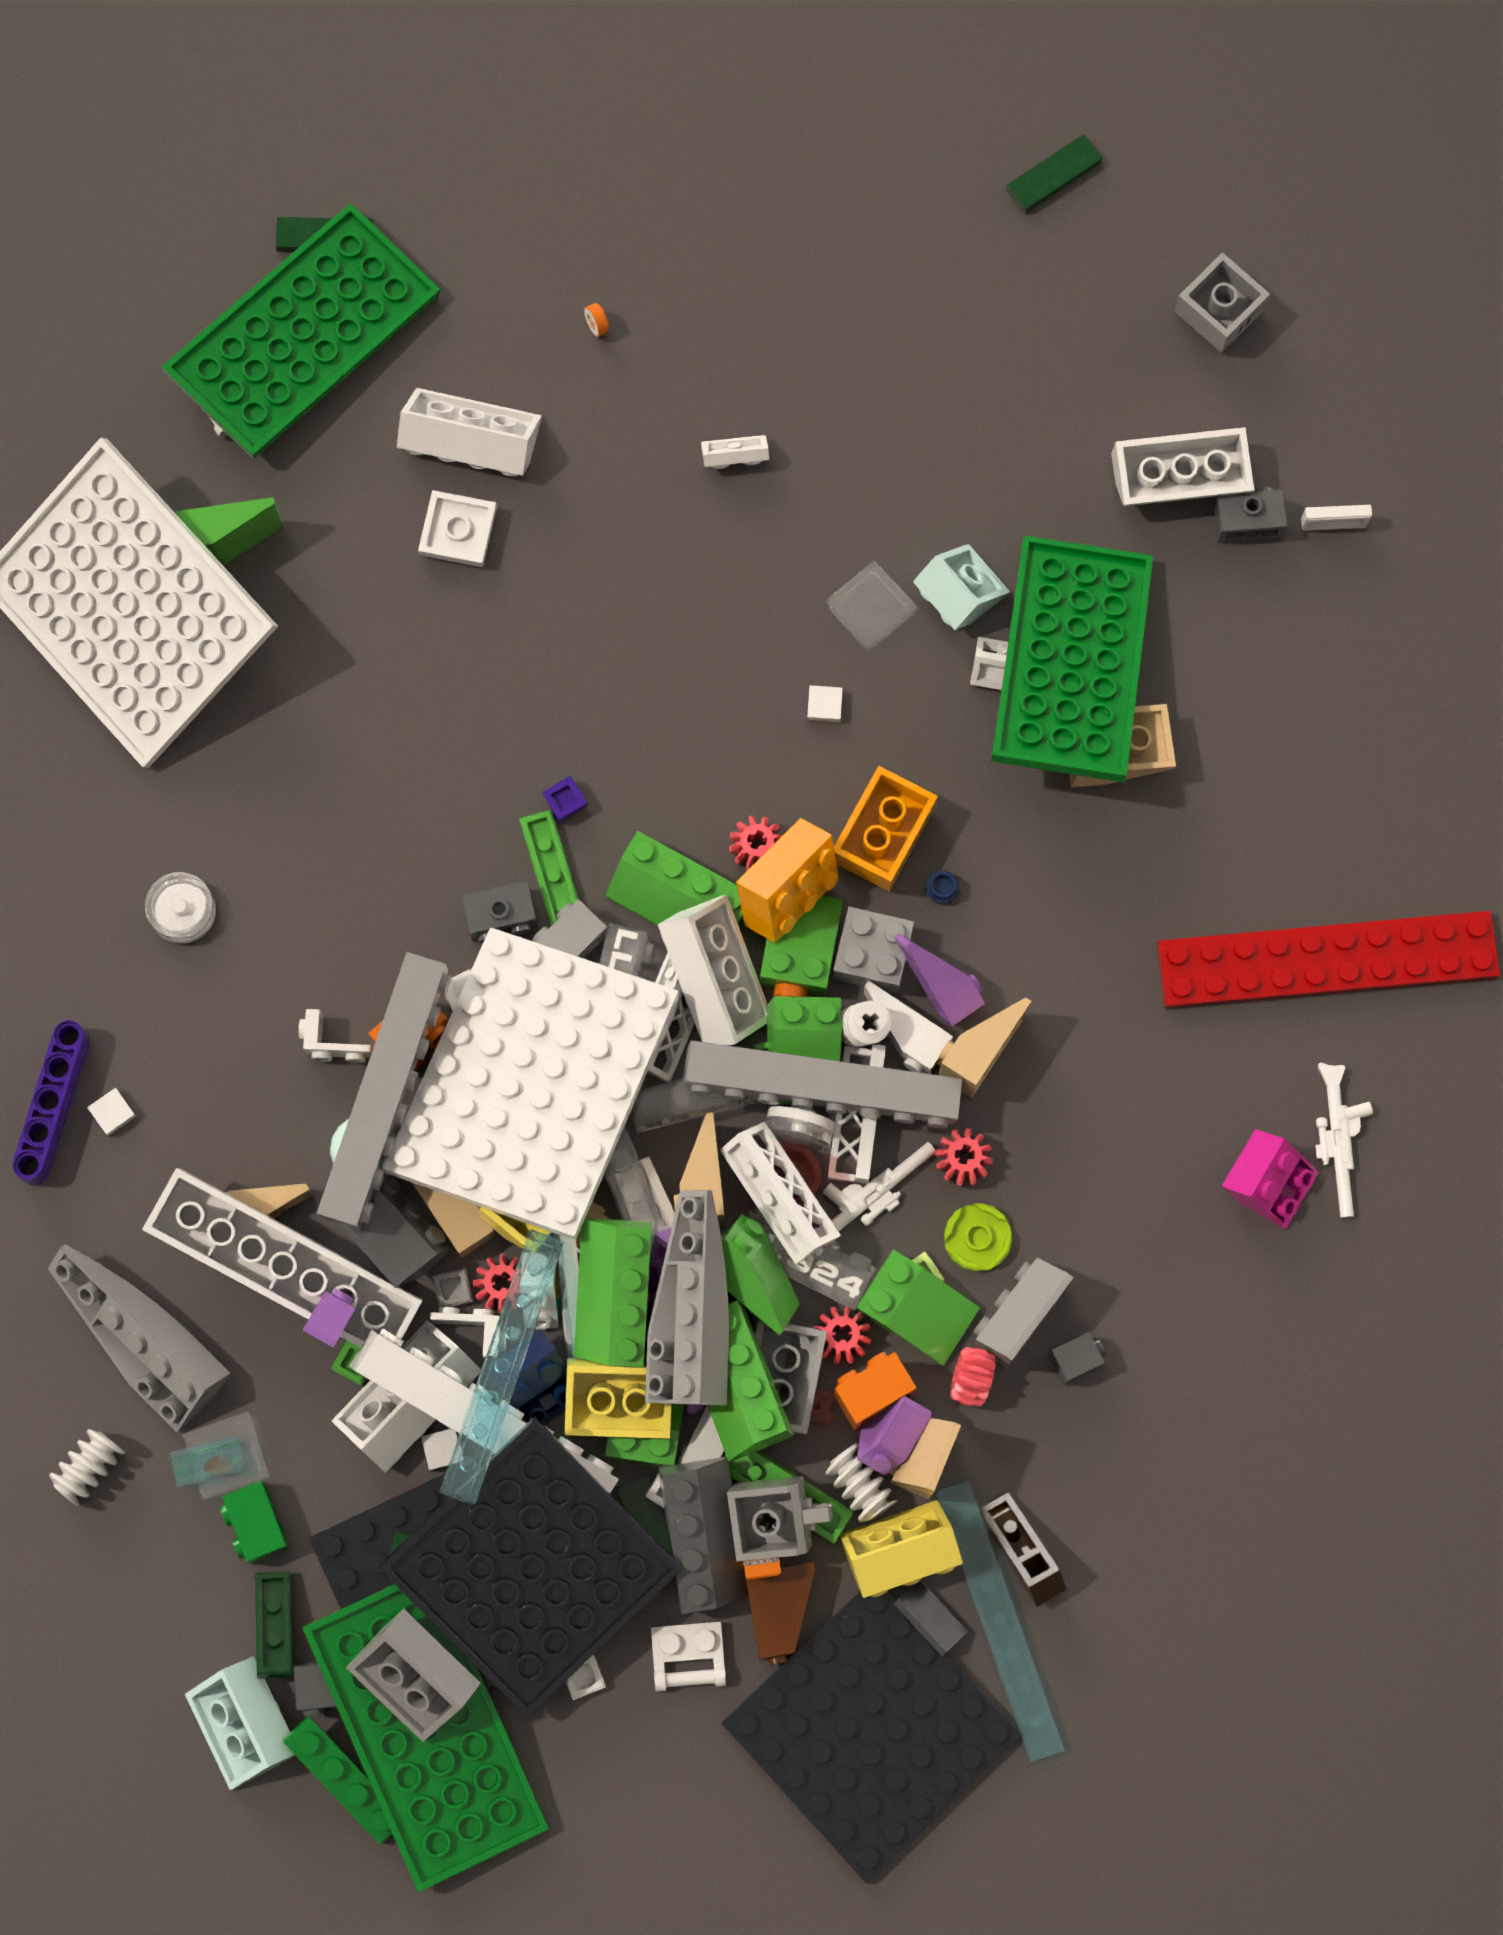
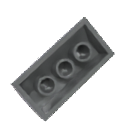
(701, 1534)

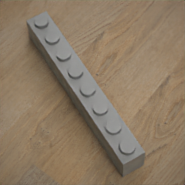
(822, 1083)
(383, 1091)

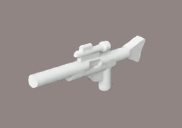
(1337, 1141)
(874, 1195)

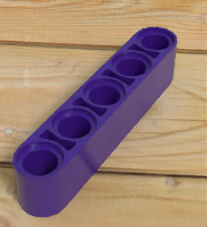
(55, 1118)

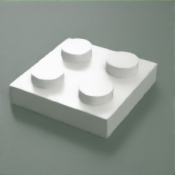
(457, 528)

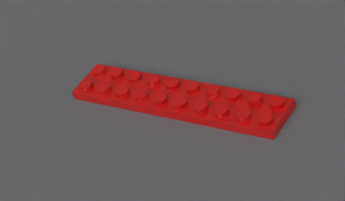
(1327, 959)

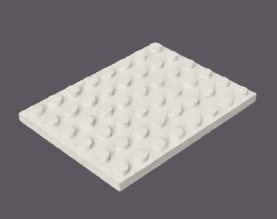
(127, 603)
(532, 1083)

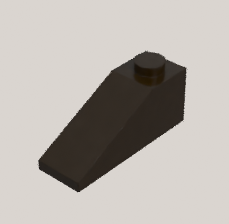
(1023, 1549)

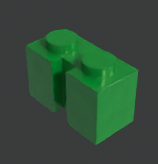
(254, 1522)

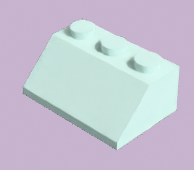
(240, 1722)

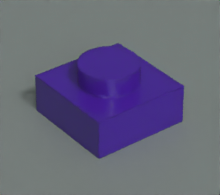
(564, 799)

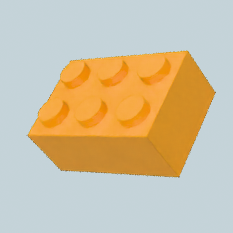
(884, 828)
(788, 880)

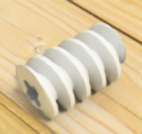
(865, 1023)
(85, 1465)
(859, 1485)

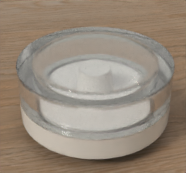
(180, 907)
(801, 1127)

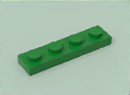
(338, 1775)

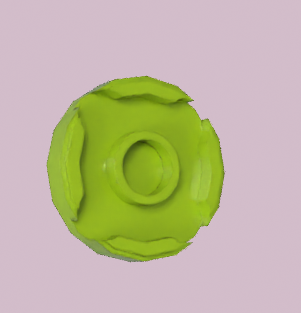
(977, 1237)

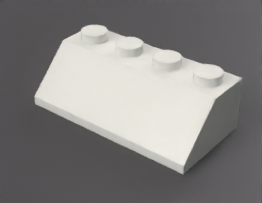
(468, 432)
(1182, 467)
(715, 972)
(387, 1424)

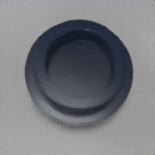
(942, 887)

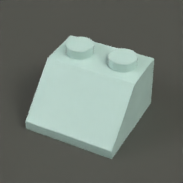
(960, 586)

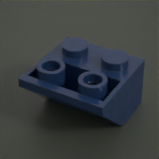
(541, 1382)

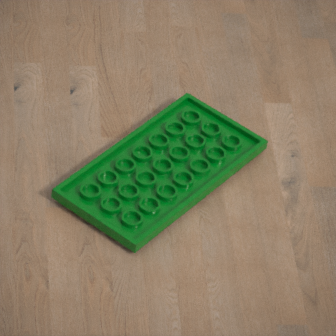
(301, 330)
(1073, 659)
(443, 1797)

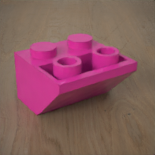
(1270, 1178)

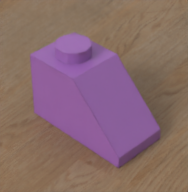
(330, 1317)
(892, 1435)

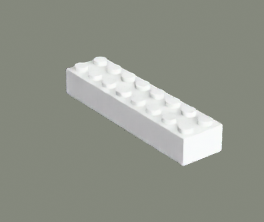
(274, 1257)
(443, 1395)

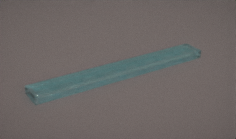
(501, 1367)
(1000, 1623)

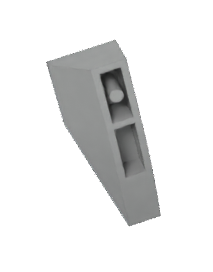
(690, 1310)
(141, 1339)

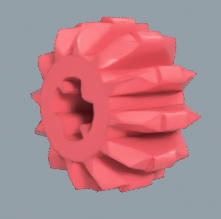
(748, 836)
(954, 1148)
(489, 1285)
(840, 1323)
(973, 1376)

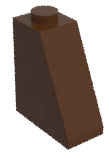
(779, 1609)

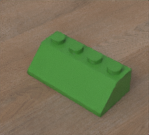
(662, 882)
(612, 1292)
(753, 1408)

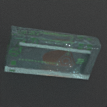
(208, 1461)

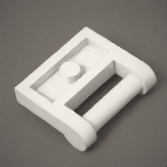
(687, 1644)

